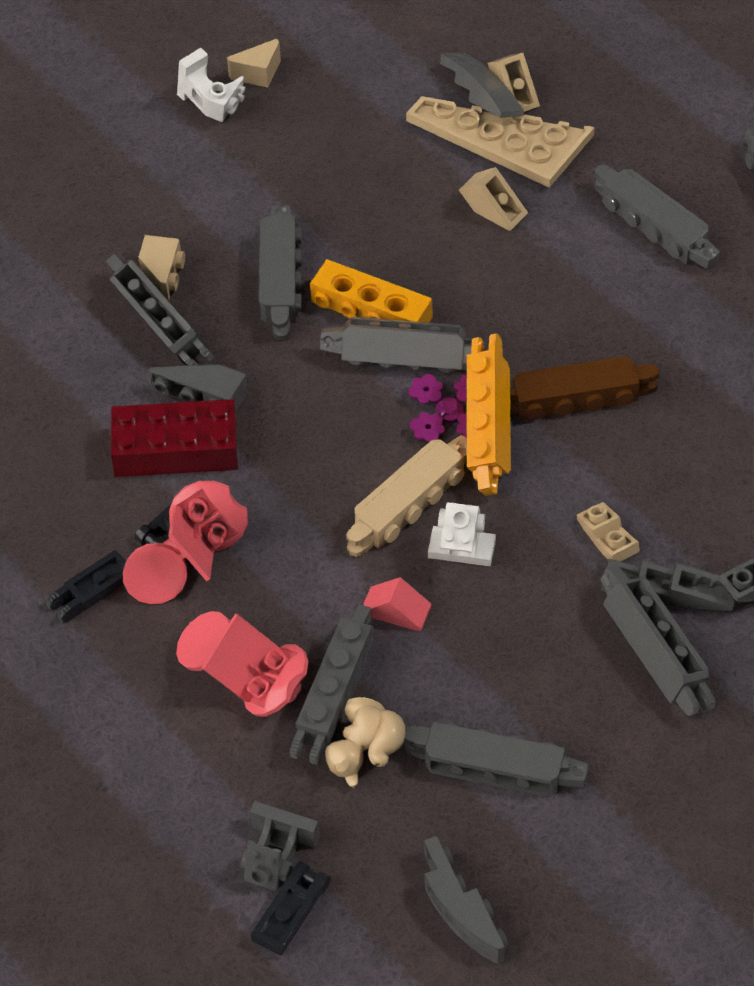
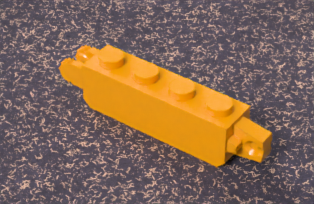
(488, 414)

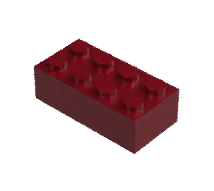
(174, 438)

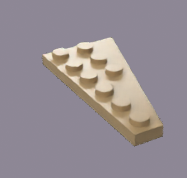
(518, 142)

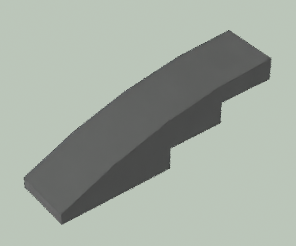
(484, 86)
(682, 586)

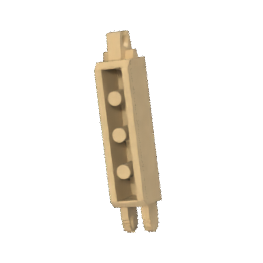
(406, 494)

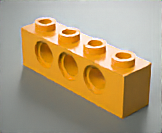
(366, 296)

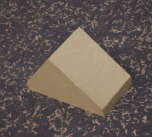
(256, 64)

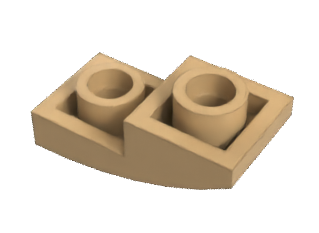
(606, 532)

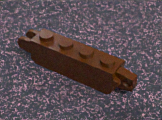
(581, 387)

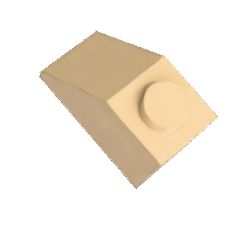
(516, 77)
(493, 198)

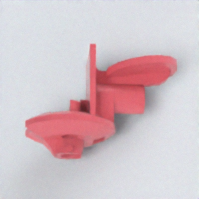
(159, 569)
(243, 661)

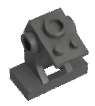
(283, 833)

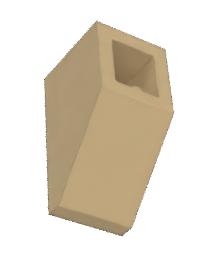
(160, 262)

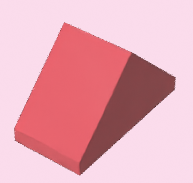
(398, 604)

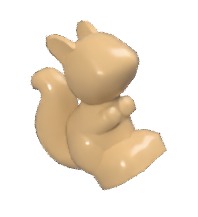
(370, 729)

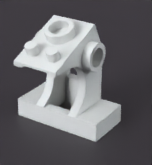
(200, 90)
(461, 536)

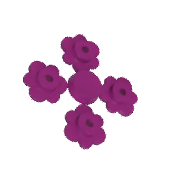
(448, 409)

